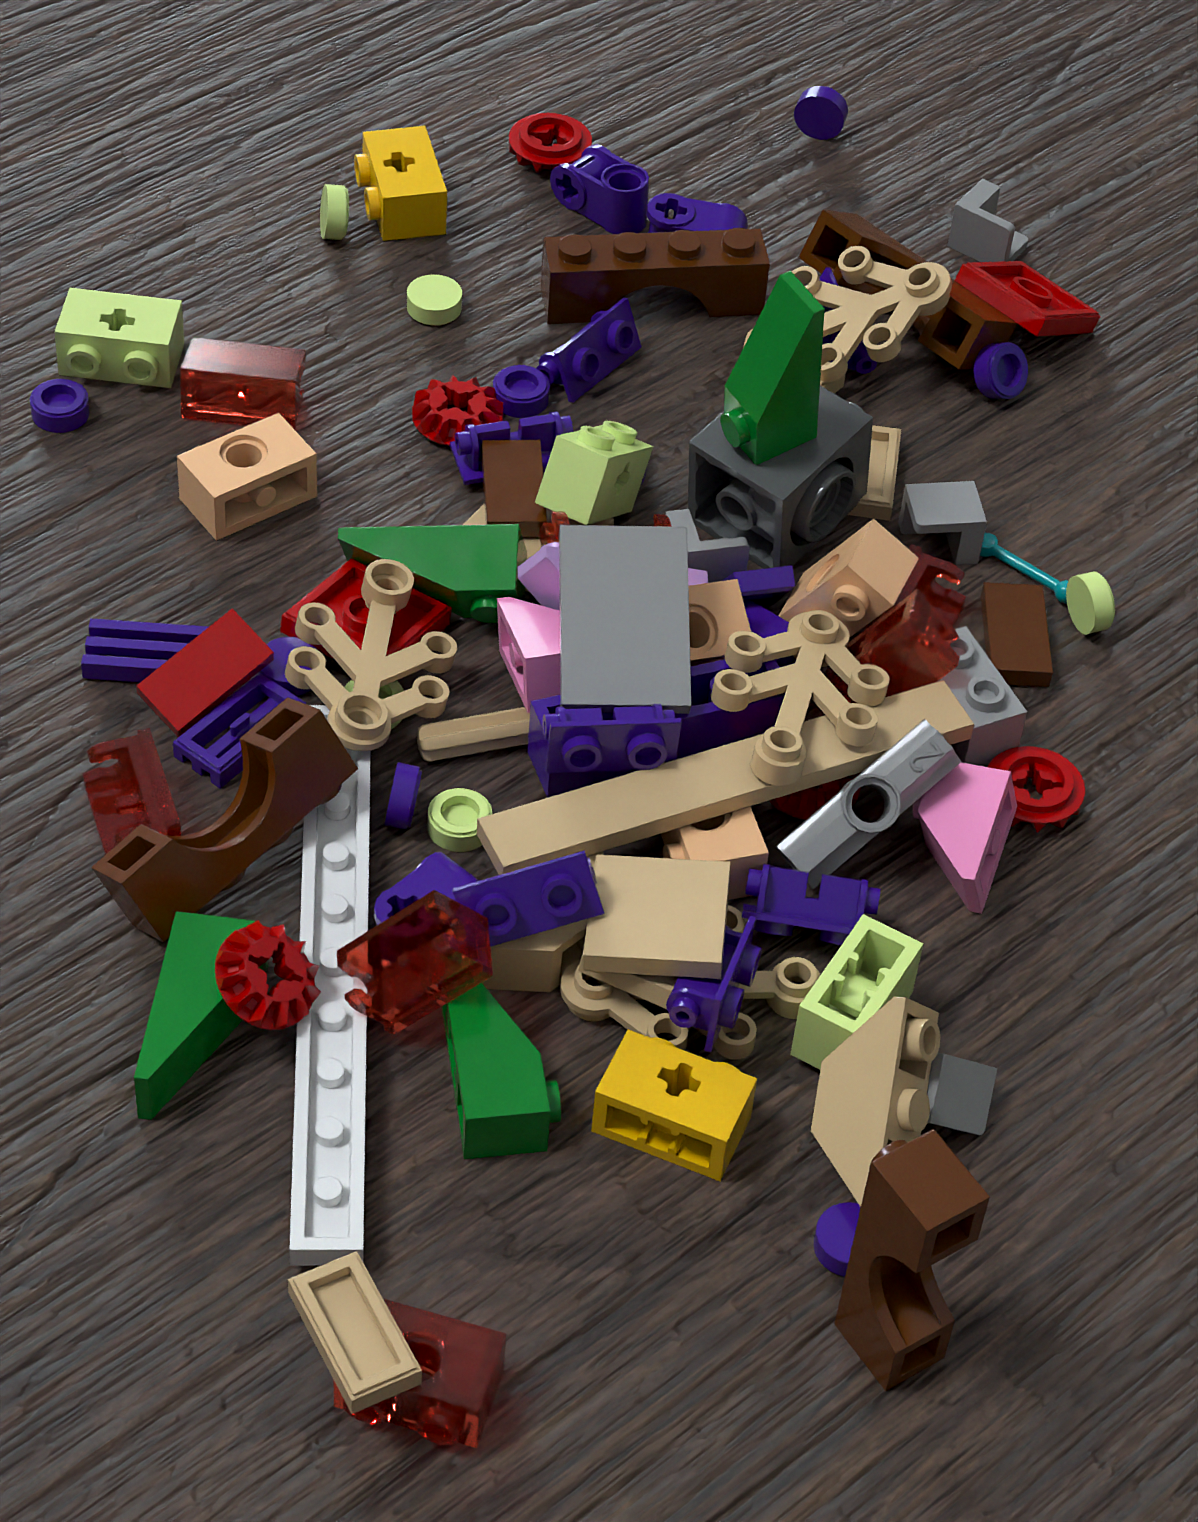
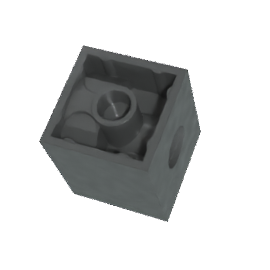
(788, 499)

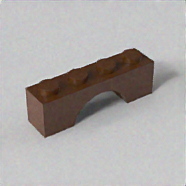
(595, 271)
(952, 333)
(287, 771)
(911, 1215)

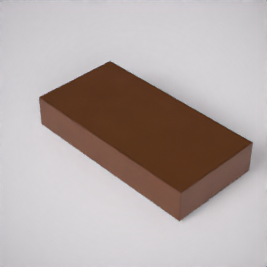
(511, 484)
(1017, 633)

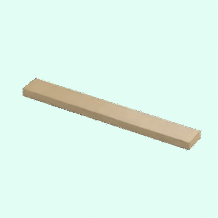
(701, 786)

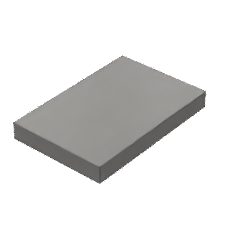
(624, 617)

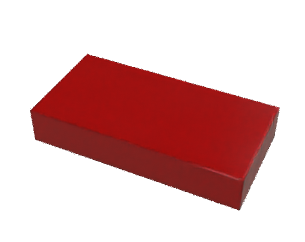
(205, 672)

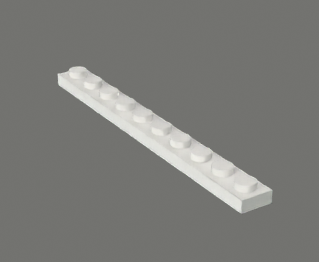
(333, 1036)

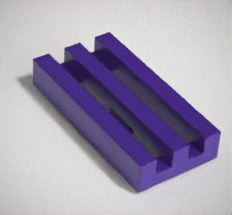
(132, 639)
(225, 757)

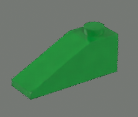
(776, 380)
(450, 563)
(186, 1012)
(496, 1079)

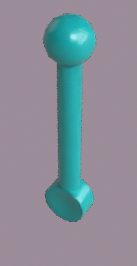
(991, 547)

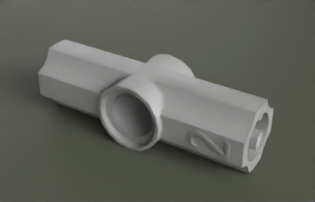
(901, 778)

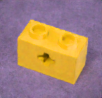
(402, 183)
(673, 1104)

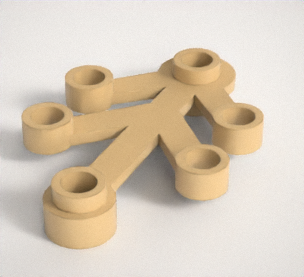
(909, 293)
(815, 642)
(360, 716)
(607, 1001)

